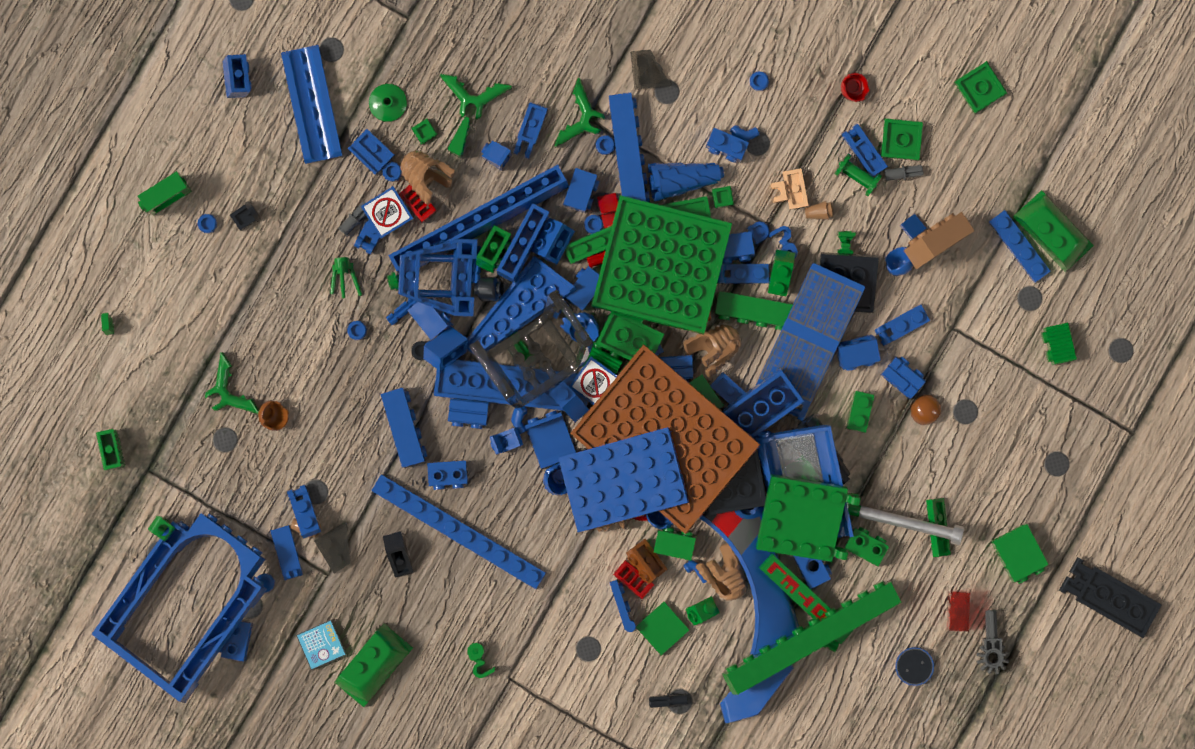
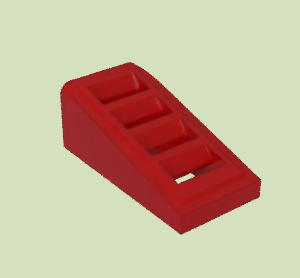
(423, 217)
(622, 567)

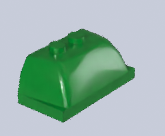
(1053, 231)
(373, 665)

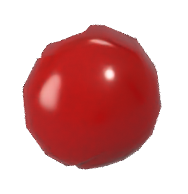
(854, 87)

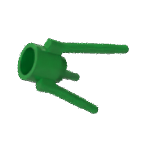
(341, 267)

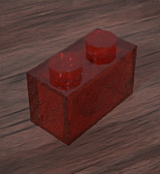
(958, 611)

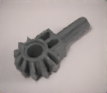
(992, 644)

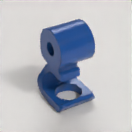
(786, 246)

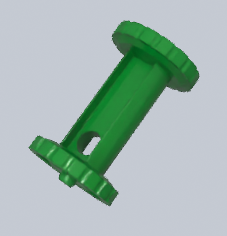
(858, 175)

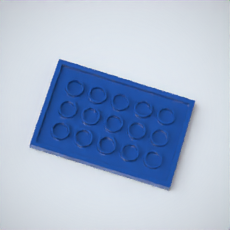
(623, 480)

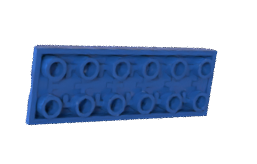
(311, 104)

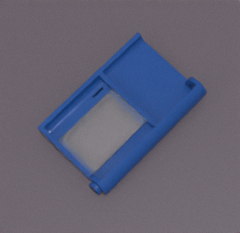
(803, 455)

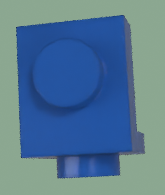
(506, 441)

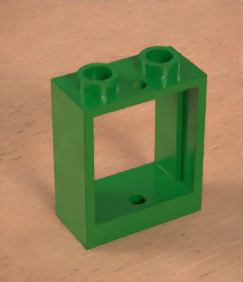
(164, 194)

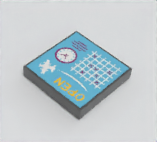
(321, 644)

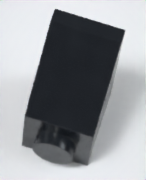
(397, 554)

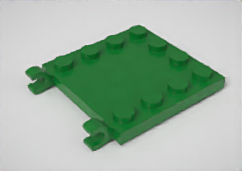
(803, 518)

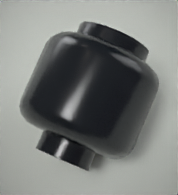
(489, 289)

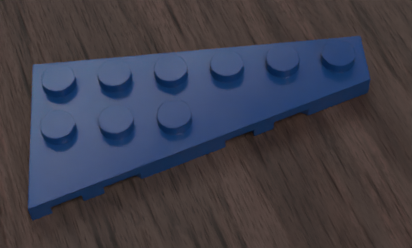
(520, 304)

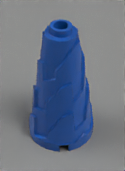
(679, 178)

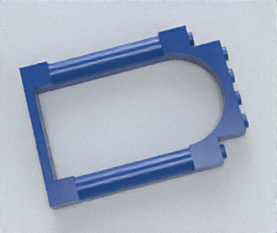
(246, 596)

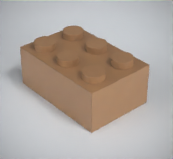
(938, 239)

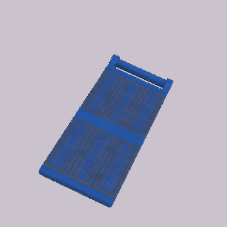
(813, 331)

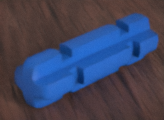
(476, 269)
(400, 312)

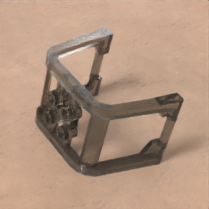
(487, 358)

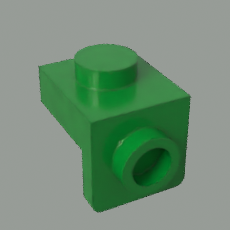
(702, 611)

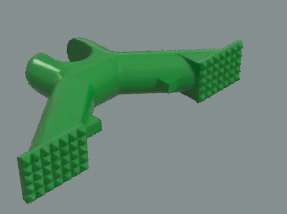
(467, 99)
(587, 113)
(221, 388)

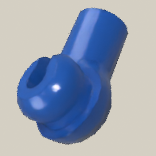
(744, 135)
(517, 418)
(690, 566)

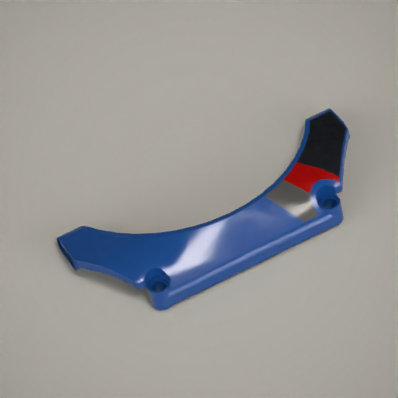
(772, 606)

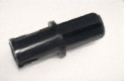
(668, 700)

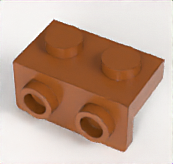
(646, 561)

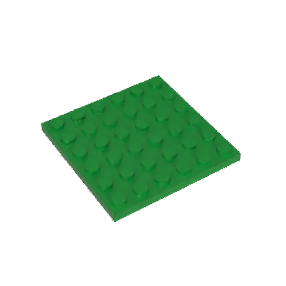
(661, 265)

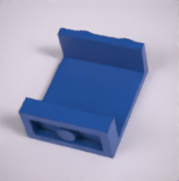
(550, 438)

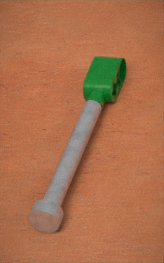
(954, 534)

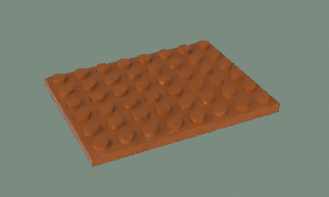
(655, 397)

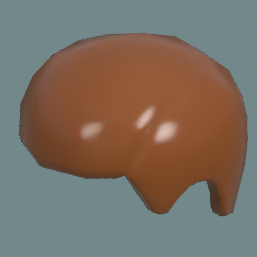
(925, 410)
(273, 415)

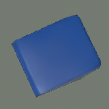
(913, 226)

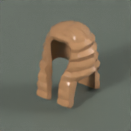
(417, 172)
(719, 343)
(729, 579)

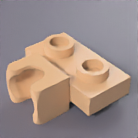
(791, 189)

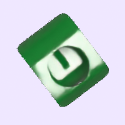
(845, 238)
(159, 526)
(475, 653)

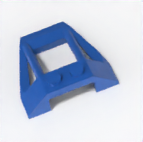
(461, 274)

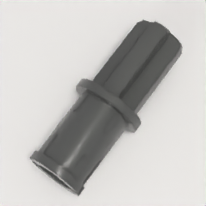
(903, 172)
(353, 219)

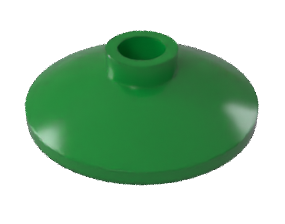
(387, 112)

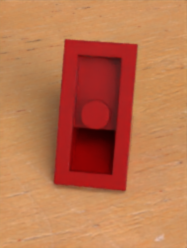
(608, 207)

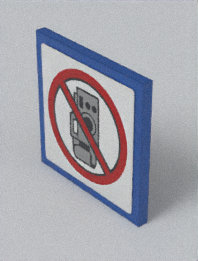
(386, 212)
(592, 380)

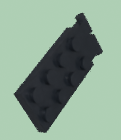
(1111, 598)

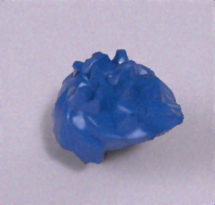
(587, 321)
(554, 480)

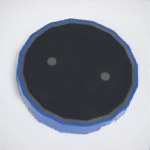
(914, 666)

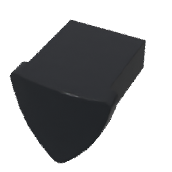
(245, 216)

